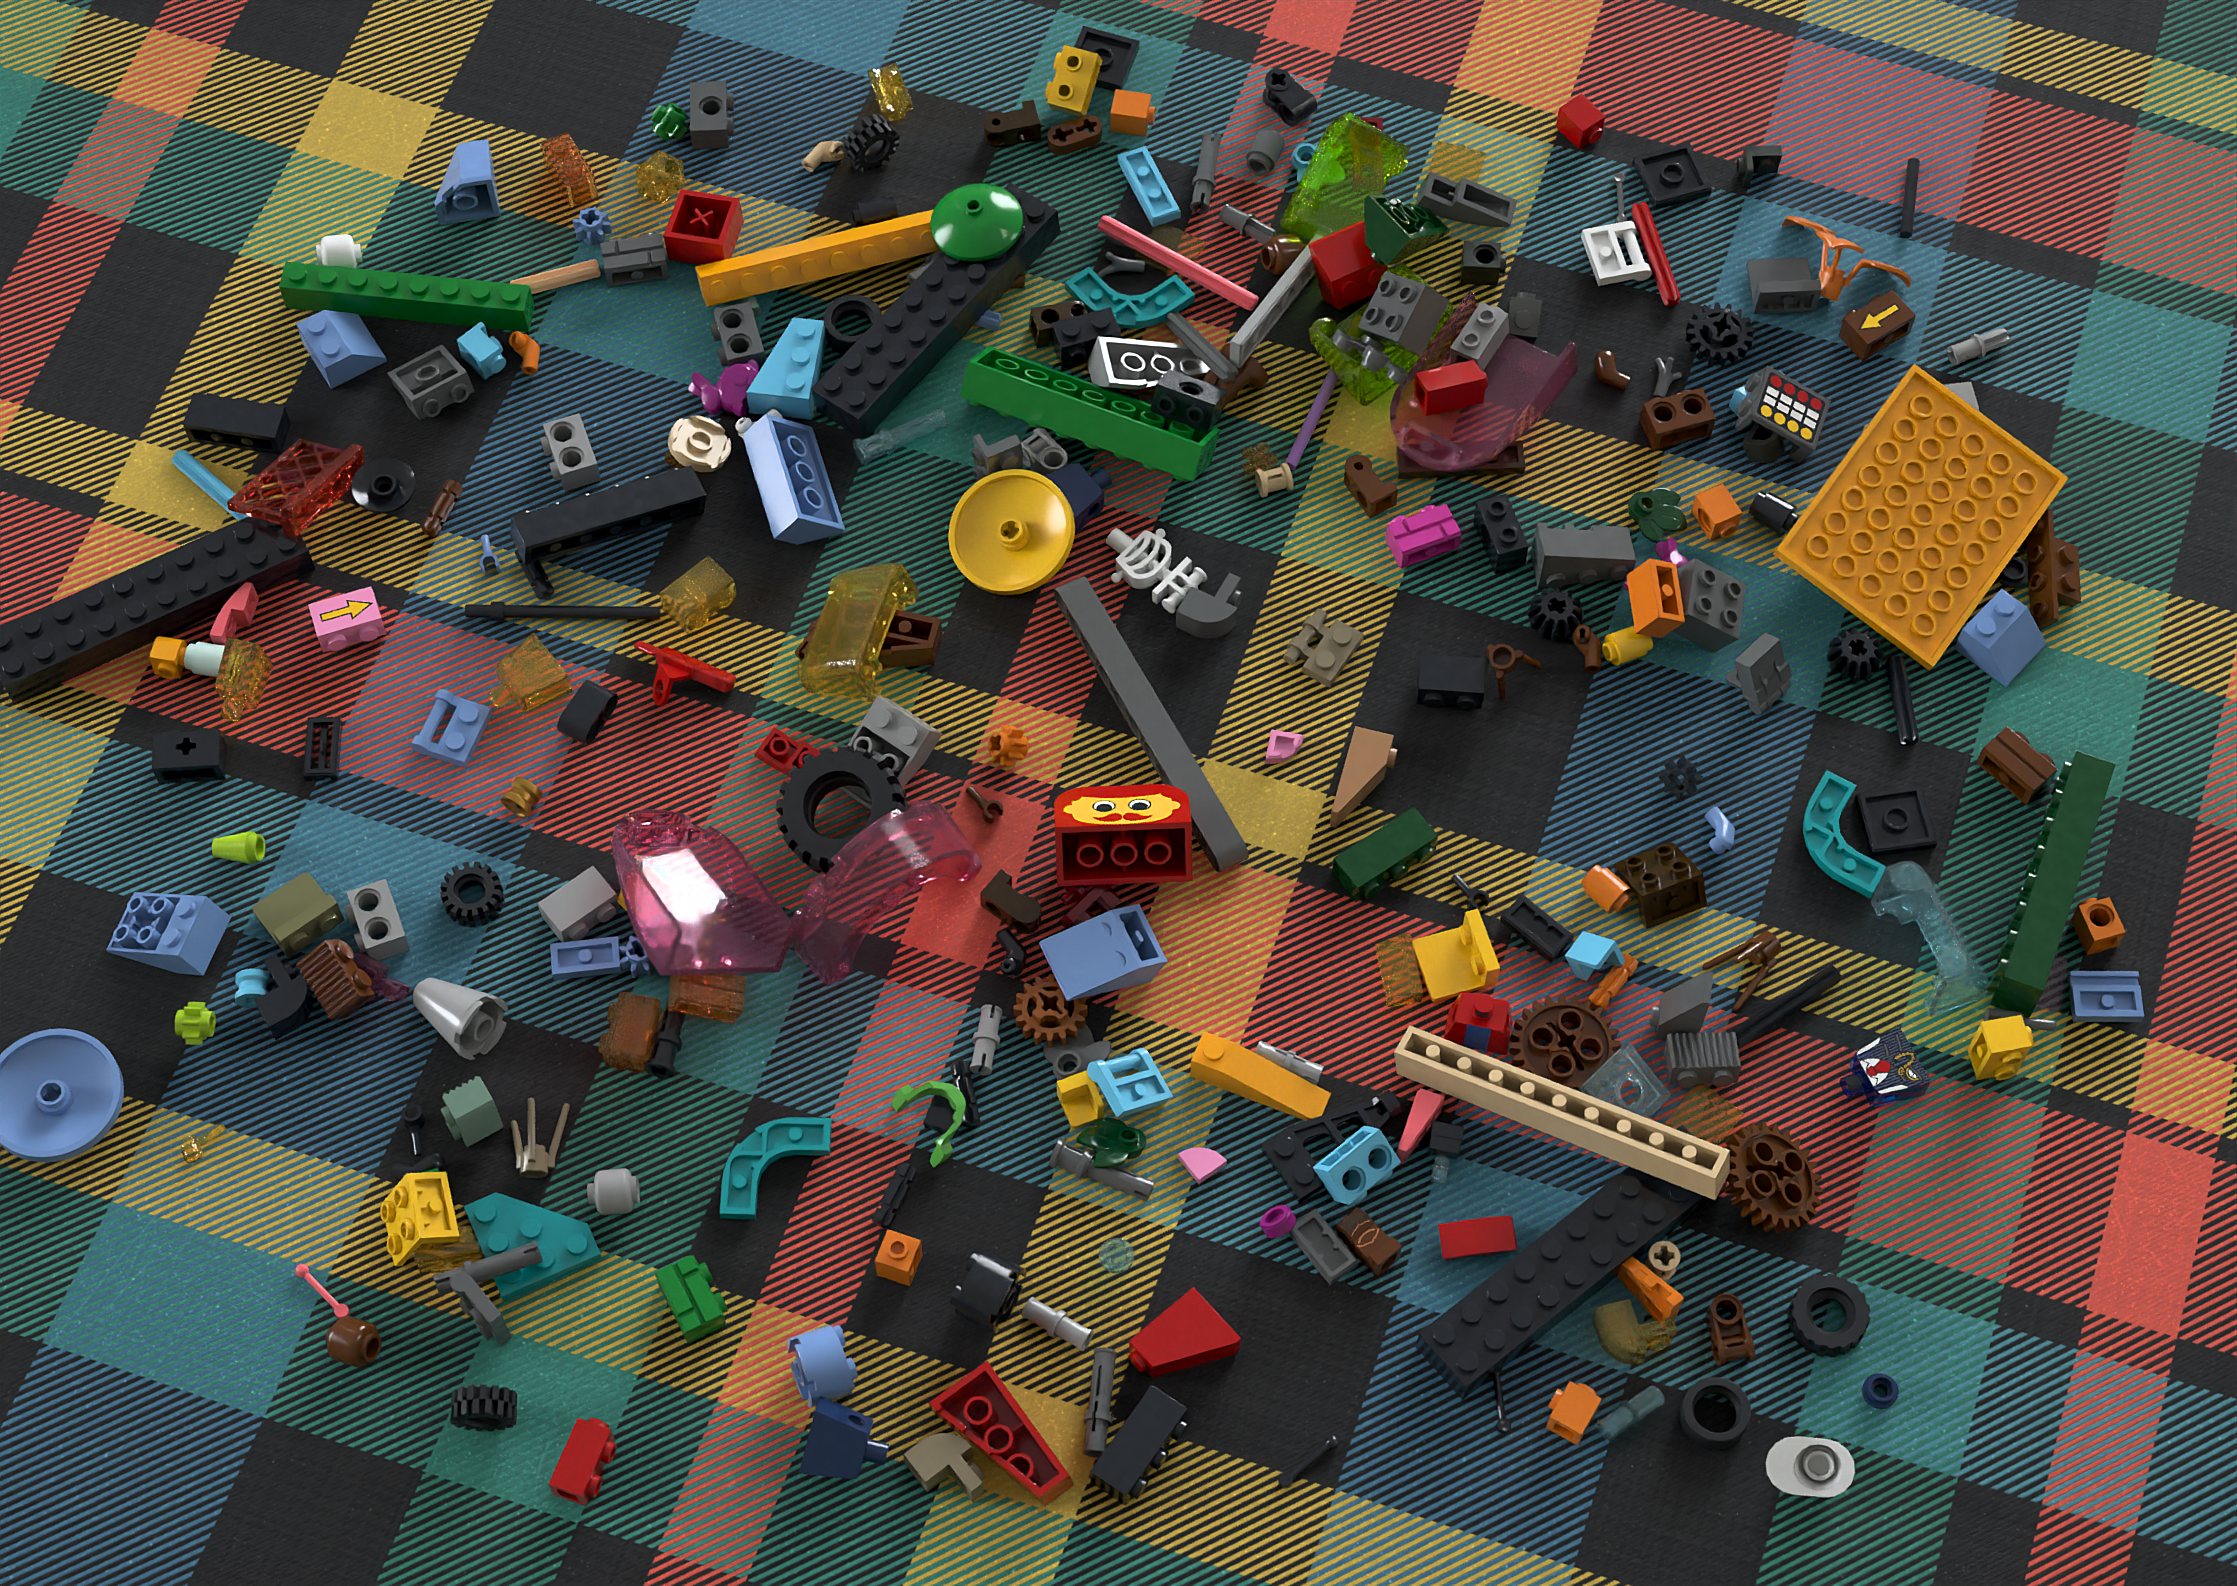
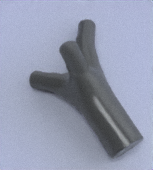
(1121, 264)
(1665, 377)

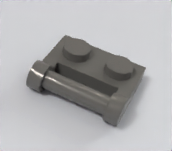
(479, 1306)

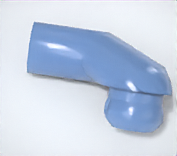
(1724, 831)

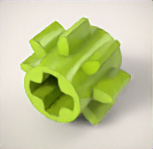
(195, 1023)

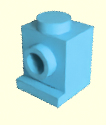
(481, 351)

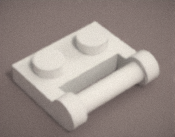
(1607, 256)

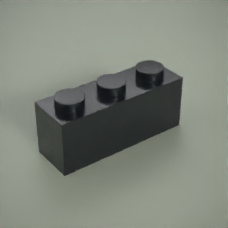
(237, 423)
(1140, 1446)

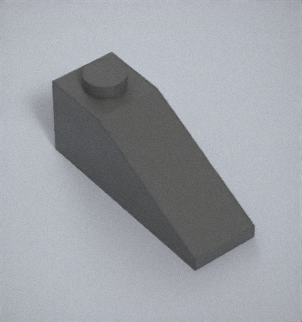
(1683, 1007)

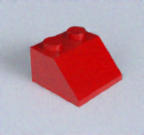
(1345, 266)

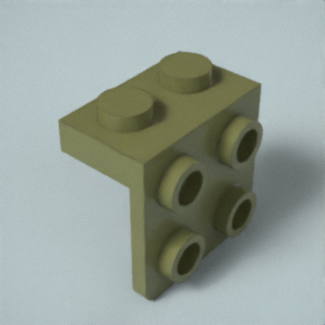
(298, 914)

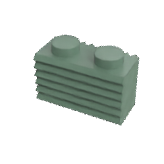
(471, 1112)

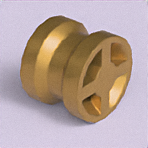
(521, 797)

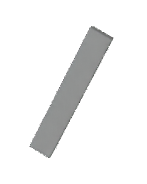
(1272, 307)

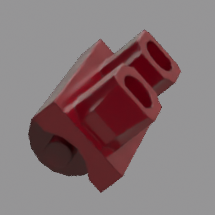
(1101, 895)

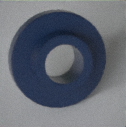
(1887, 1384)

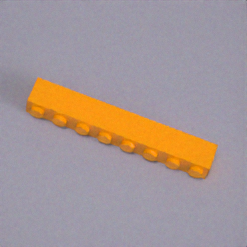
(816, 258)

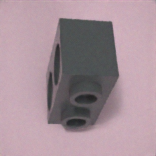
(740, 339)

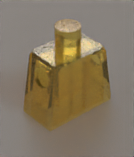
(242, 677)
(529, 677)

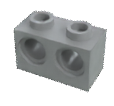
(571, 452)
(379, 920)

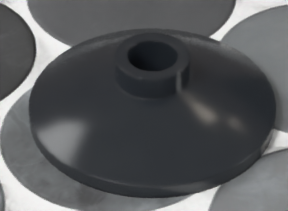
(380, 475)

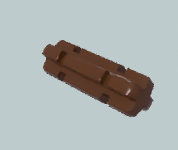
(441, 508)

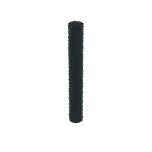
(1909, 198)

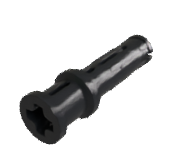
(666, 1045)

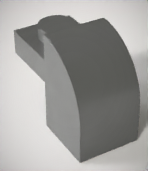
(1209, 615)

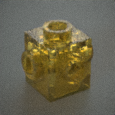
(660, 176)

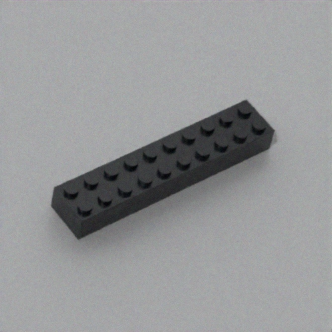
(926, 325)
(145, 604)
(1554, 1276)

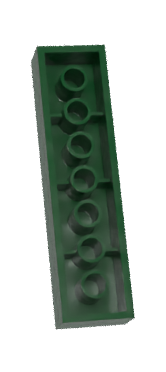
(2050, 884)

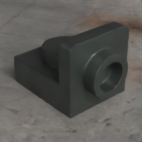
(1759, 160)

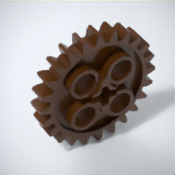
(1590, 1034)
(1772, 1178)

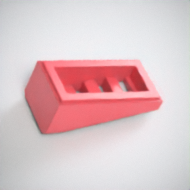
(1424, 1111)

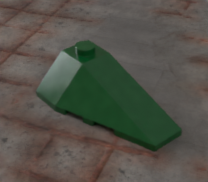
(1397, 229)

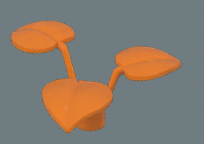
(1833, 279)

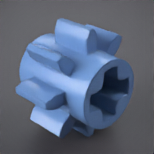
(592, 226)
(630, 953)

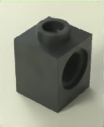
(1472, 260)

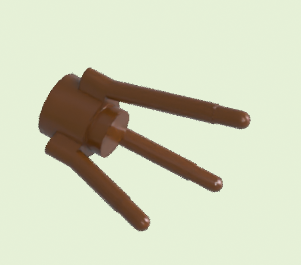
(1504, 661)
(1759, 951)

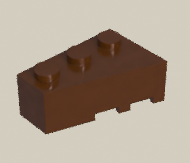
(911, 640)

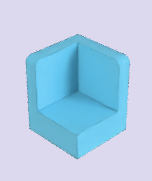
(1591, 952)

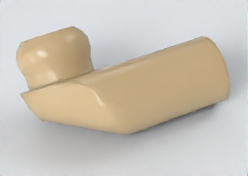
(823, 152)

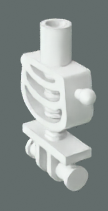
(1144, 570)

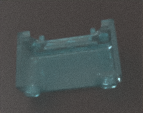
(1914, 895)

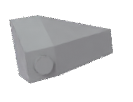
(1140, 362)

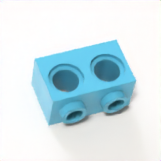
(1353, 1157)

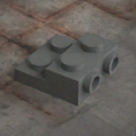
(431, 382)

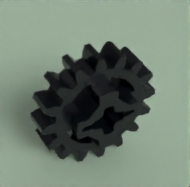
(1706, 326)

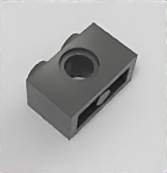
(710, 115)

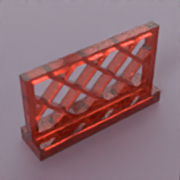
(313, 494)

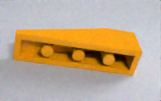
(1256, 1078)

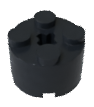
(988, 1290)

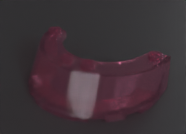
(872, 877)

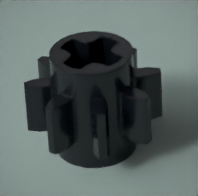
(1676, 785)

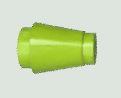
(241, 847)

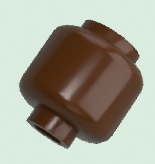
(1281, 252)
(353, 1341)

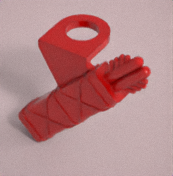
(676, 666)

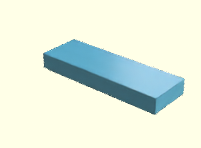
(1149, 186)

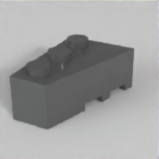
(1581, 555)

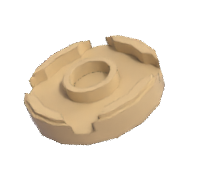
(699, 443)

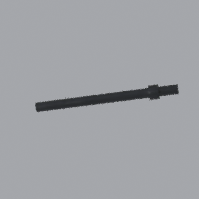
(500, 611)

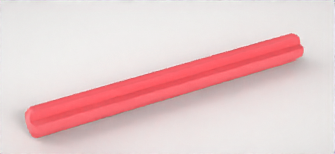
(1178, 263)

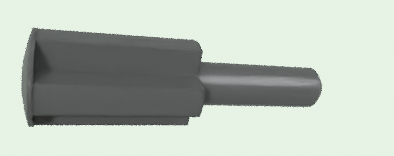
(2033, 1023)

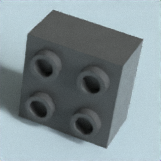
(1403, 313)
(1710, 605)

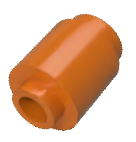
(1606, 889)

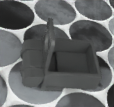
(1761, 673)

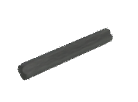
(1201, 347)

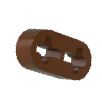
(1074, 134)

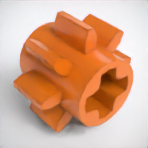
(1008, 745)

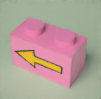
(347, 619)

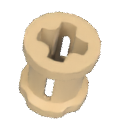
(1274, 479)
(1670, 1256)

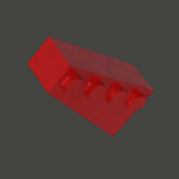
(996, 1425)

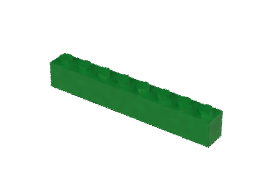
(407, 296)

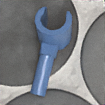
(488, 556)

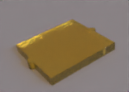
(1456, 162)
(1175, 240)

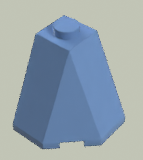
(468, 185)

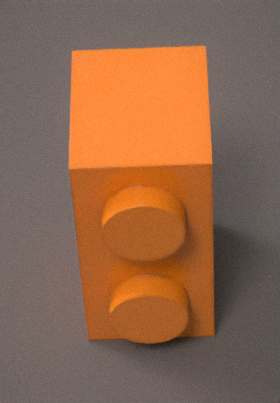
(1655, 598)

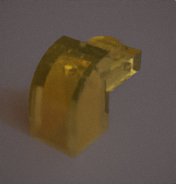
(1624, 1338)

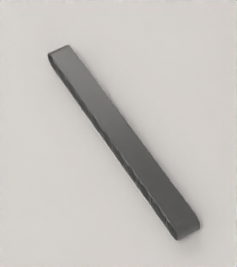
(1150, 721)

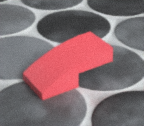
(235, 612)

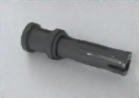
(1082, 1165)

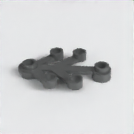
(1372, 354)

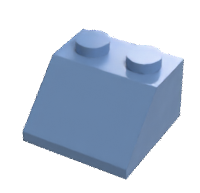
(339, 345)
(2001, 638)

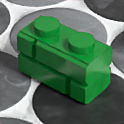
(691, 1298)

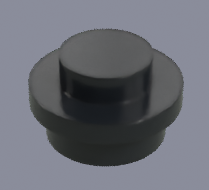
(2014, 573)

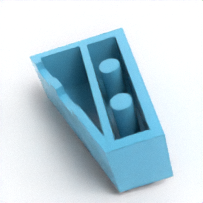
(790, 371)

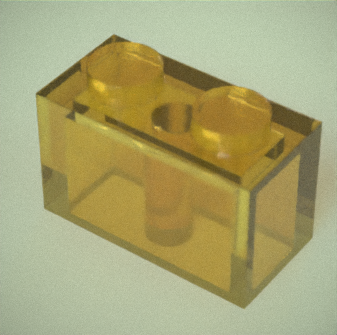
(698, 595)

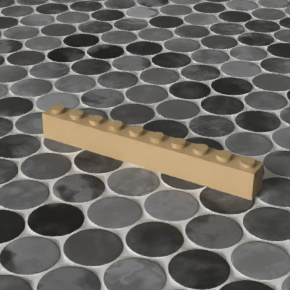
(1563, 1112)

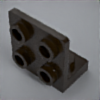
(1664, 884)

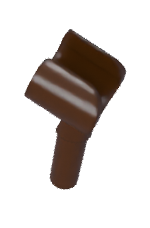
(985, 805)

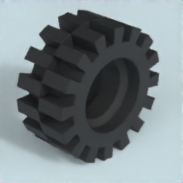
(870, 143)
(467, 877)
(483, 1408)

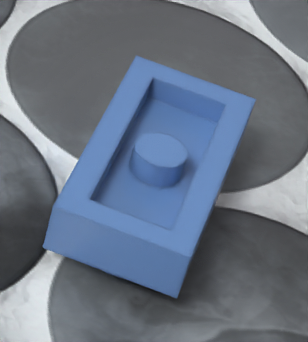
(585, 958)

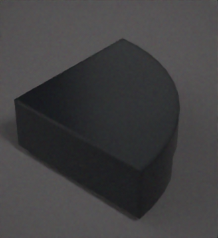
(940, 1115)

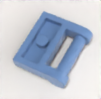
(461, 733)

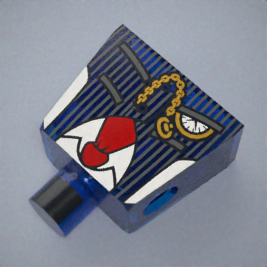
(1886, 1071)

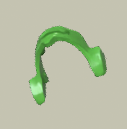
(957, 1101)

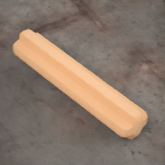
(561, 276)

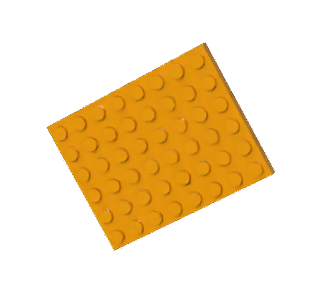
(1921, 516)

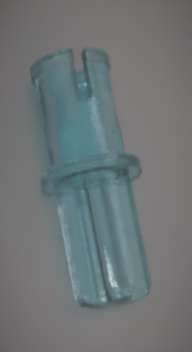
(1630, 1412)

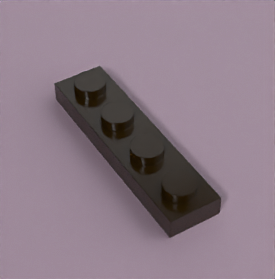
(1507, 462)

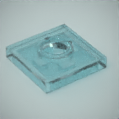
(1623, 1066)

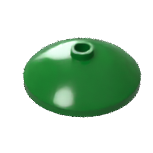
(977, 232)

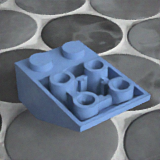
(170, 931)
(1104, 953)

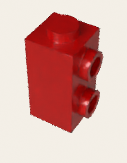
(1450, 387)
(583, 1460)

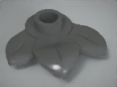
(1076, 1053)

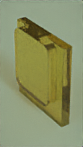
(1705, 1115)

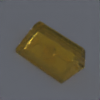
(1399, 970)

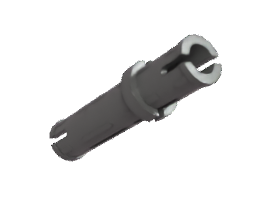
(1204, 181)
(492, 1266)
(1098, 1414)

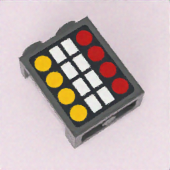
(1784, 409)

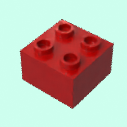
(703, 227)

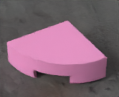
(1282, 746)
(1201, 1162)

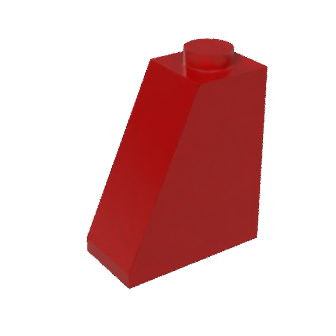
(1183, 1337)

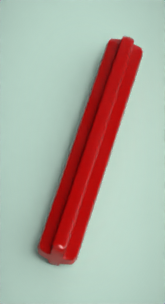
(1655, 254)

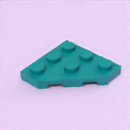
(508, 1223)

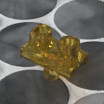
(890, 91)
(445, 1258)

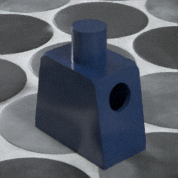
(1082, 491)
(840, 1442)

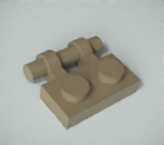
(1331, 653)

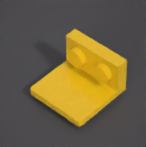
(1457, 959)
(418, 1214)

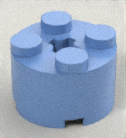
(822, 1364)

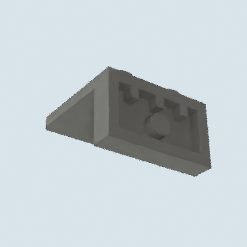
(1782, 285)

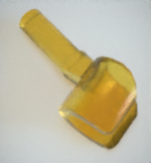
(192, 1145)

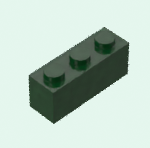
(1385, 855)

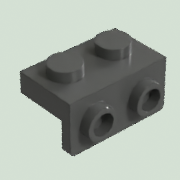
(996, 457)

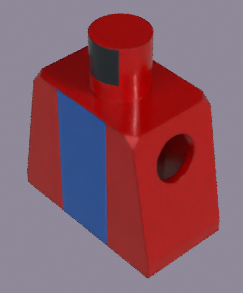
(1479, 1022)

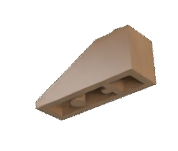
(1363, 770)

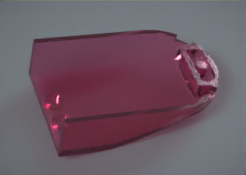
(1519, 392)
(696, 898)

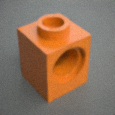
(1716, 512)
(2095, 937)
(898, 1257)

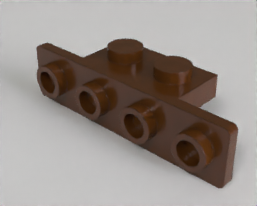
(2051, 572)

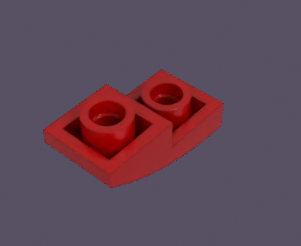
(784, 752)
(1477, 1237)

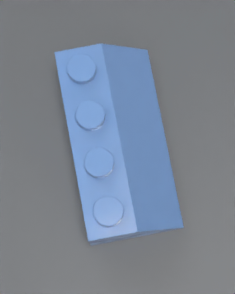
(792, 480)

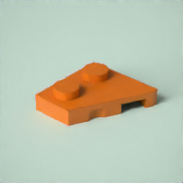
(1650, 1290)

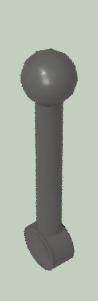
(1619, 180)

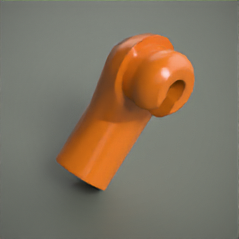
(527, 349)

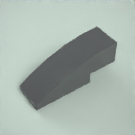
(1465, 201)

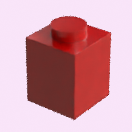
(1580, 121)

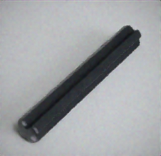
(1786, 1005)

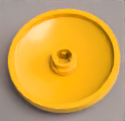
(1011, 532)

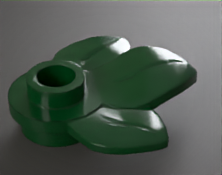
(1659, 515)
(1113, 1142)

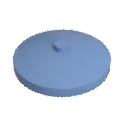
(57, 1095)

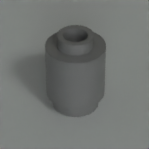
(1265, 151)

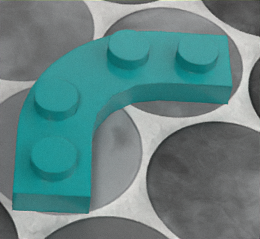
(1133, 310)
(1826, 842)
(761, 1148)

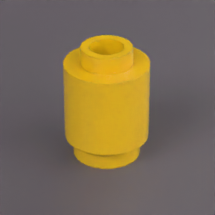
(1625, 646)

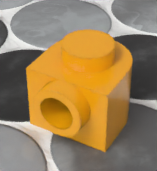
(168, 657)

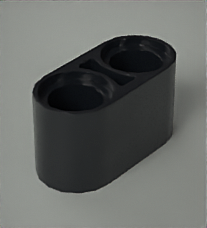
(587, 712)

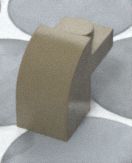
(943, 1456)

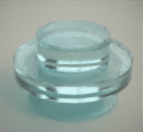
(1116, 1255)

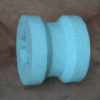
(251, 985)

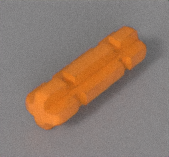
(1613, 982)

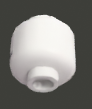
(339, 251)

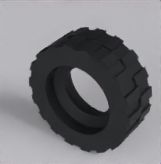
(1834, 1289)

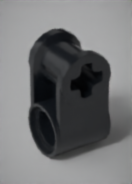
(1288, 97)

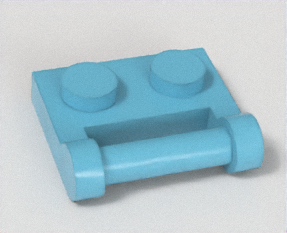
(1134, 1091)

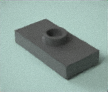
(1323, 1247)

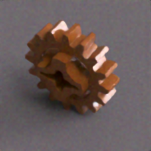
(1048, 1024)

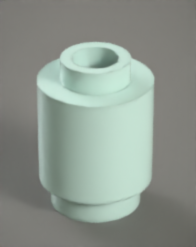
(203, 658)

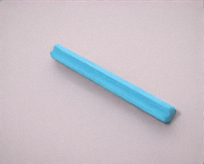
(205, 480)

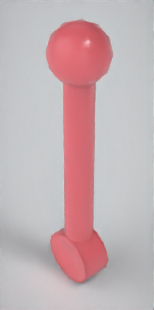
(340, 1310)

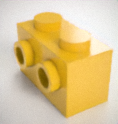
(1073, 80)
(2000, 1047)

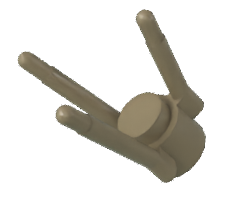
(534, 1160)

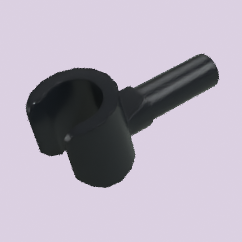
(1470, 893)
(414, 1125)

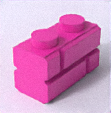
(1422, 535)

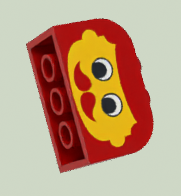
(1123, 835)

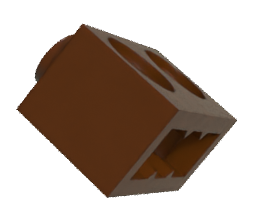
(1679, 424)

